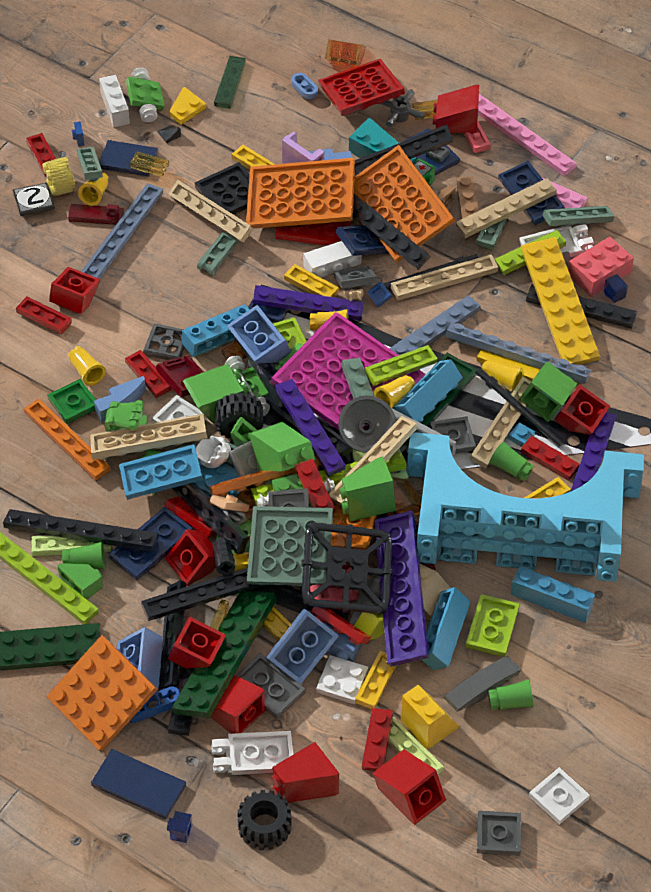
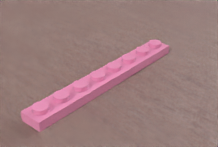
(525, 137)

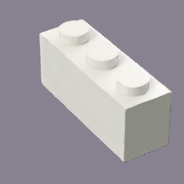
(114, 101)
(330, 259)

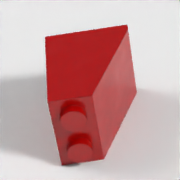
(458, 110)
(239, 706)
(305, 776)
(410, 785)

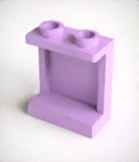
(295, 153)

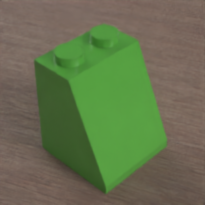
(212, 386)
(547, 391)
(280, 448)
(368, 491)

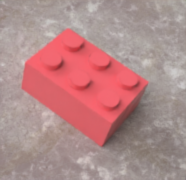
(599, 263)

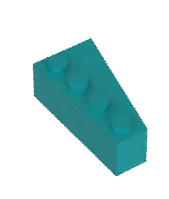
(370, 139)

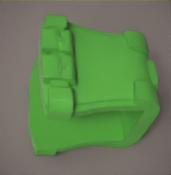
(125, 416)

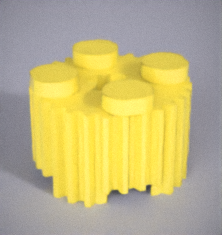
(59, 176)

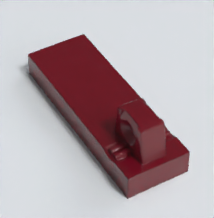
(95, 214)

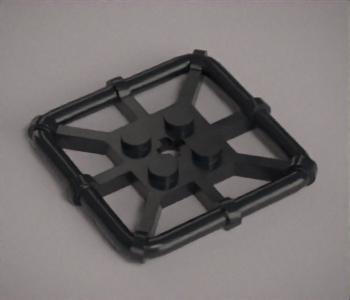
(337, 577)

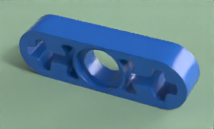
(160, 707)

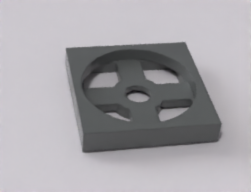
(162, 352)

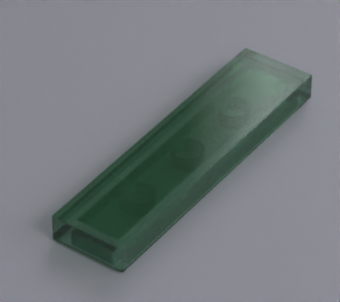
(229, 82)

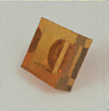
(233, 350)
(246, 497)

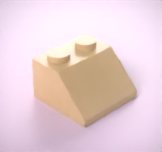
(432, 585)

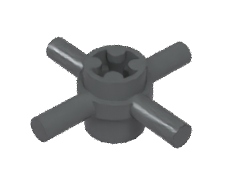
(402, 109)

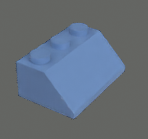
(259, 337)
(302, 646)
(144, 652)

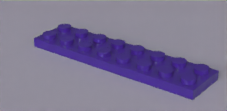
(405, 615)

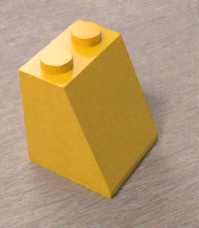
(425, 717)

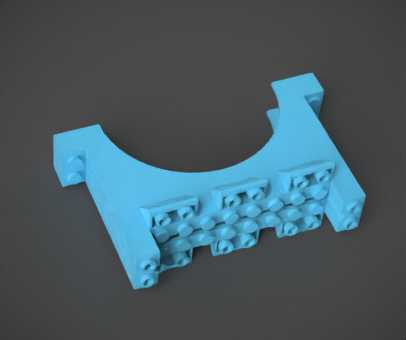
(575, 527)

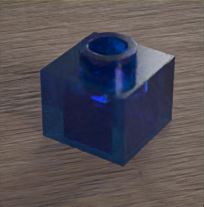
(615, 288)
(180, 826)

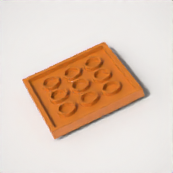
(101, 693)

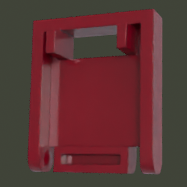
(176, 371)

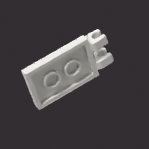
(575, 238)
(251, 752)

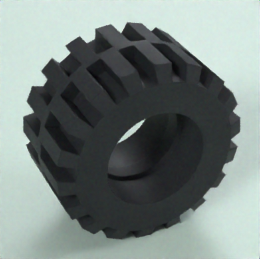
(235, 406)
(264, 835)

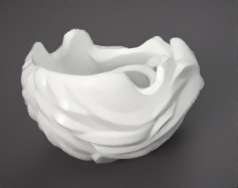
(212, 451)

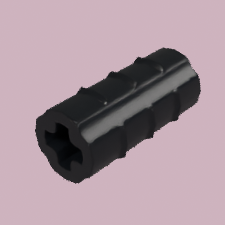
(223, 556)

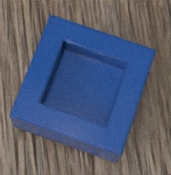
(77, 133)
(379, 294)

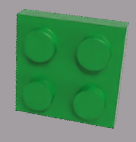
(72, 401)

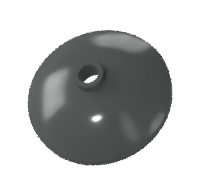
(367, 411)

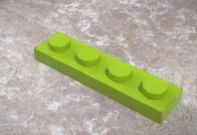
(515, 260)
(400, 365)

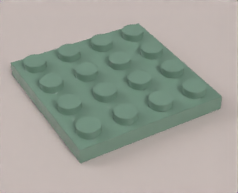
(279, 544)

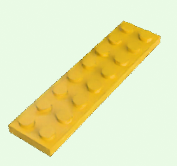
(560, 301)

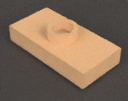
(229, 503)

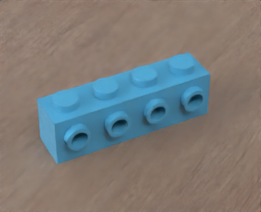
(211, 332)
(429, 390)
(552, 594)
(445, 627)

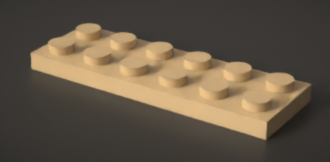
(148, 436)

